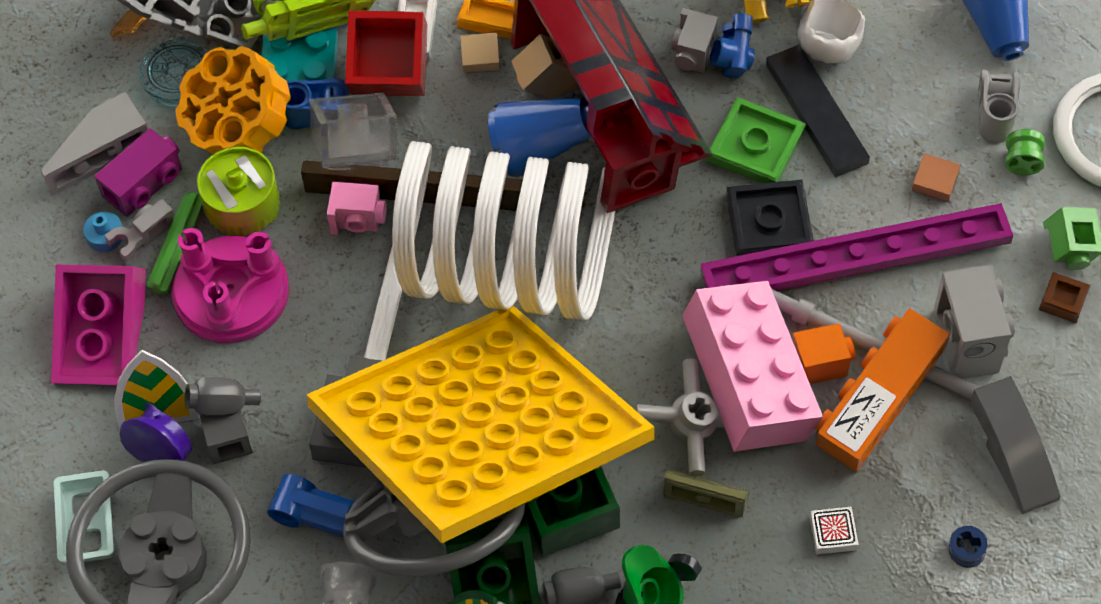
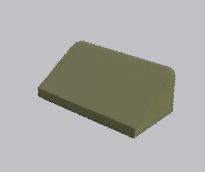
(706, 492)

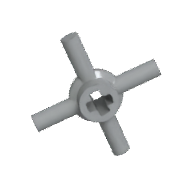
(690, 417)

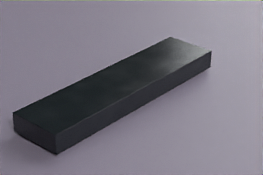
(817, 109)

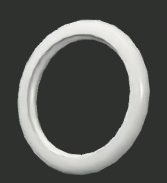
(1063, 129)

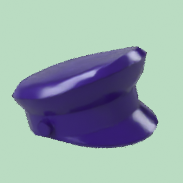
(154, 437)

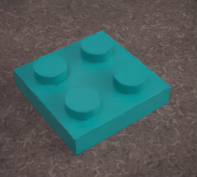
(304, 57)

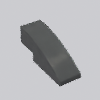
(1015, 444)

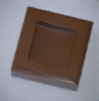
(1064, 297)

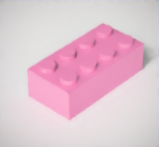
(751, 366)

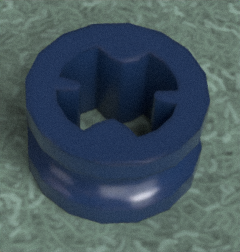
(976, 538)

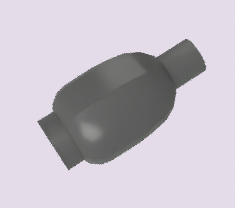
(219, 396)
(579, 586)

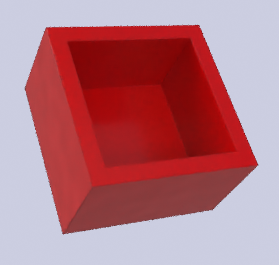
(386, 53)

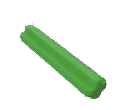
(170, 254)

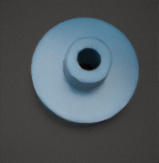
(99, 225)

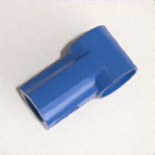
(300, 503)

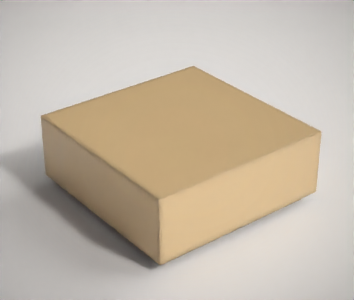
(480, 52)

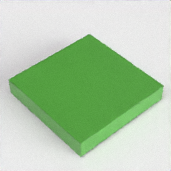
(756, 142)

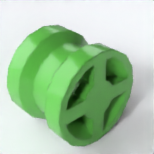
(1025, 152)

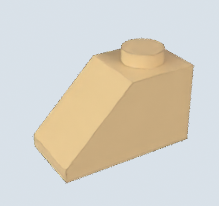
(543, 70)

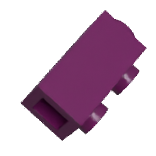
(139, 172)

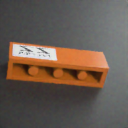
(882, 388)

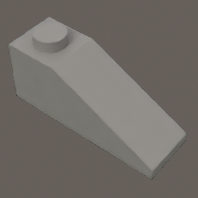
(94, 143)

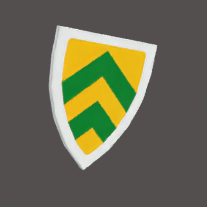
(153, 382)

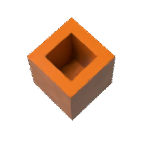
(824, 352)

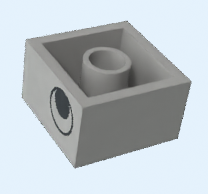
(974, 316)

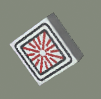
(833, 530)

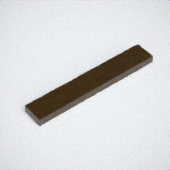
(320, 179)

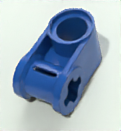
(302, 91)

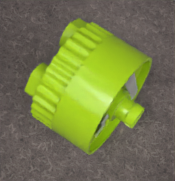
(238, 191)

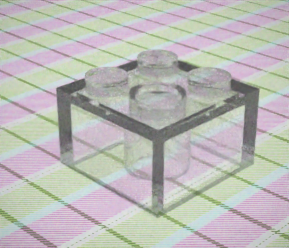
(354, 130)

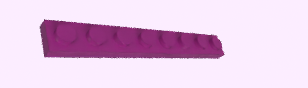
(865, 250)

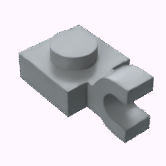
(147, 226)

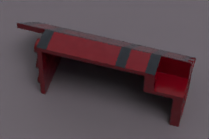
(631, 102)

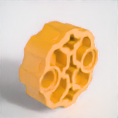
(224, 100)

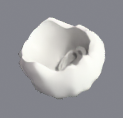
(831, 30)

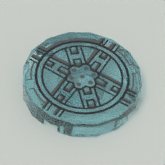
(166, 66)

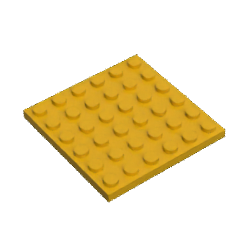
(479, 421)

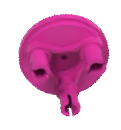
(229, 286)

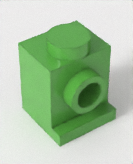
(1074, 236)

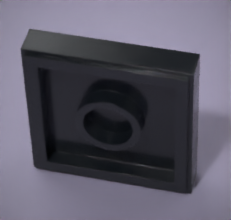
(768, 216)

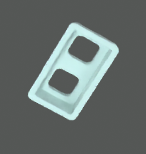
(65, 491)

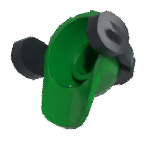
(654, 579)

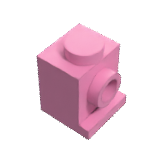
(355, 207)

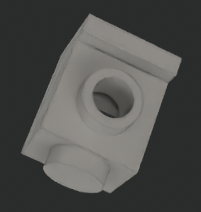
(694, 40)

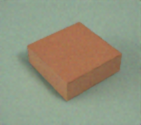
(936, 177)

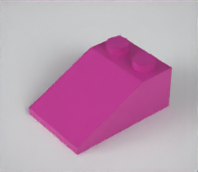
(96, 322)

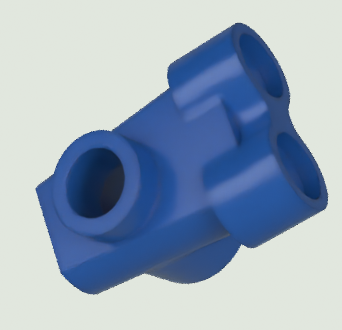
(733, 49)

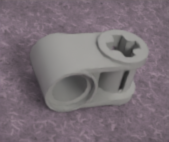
(997, 105)

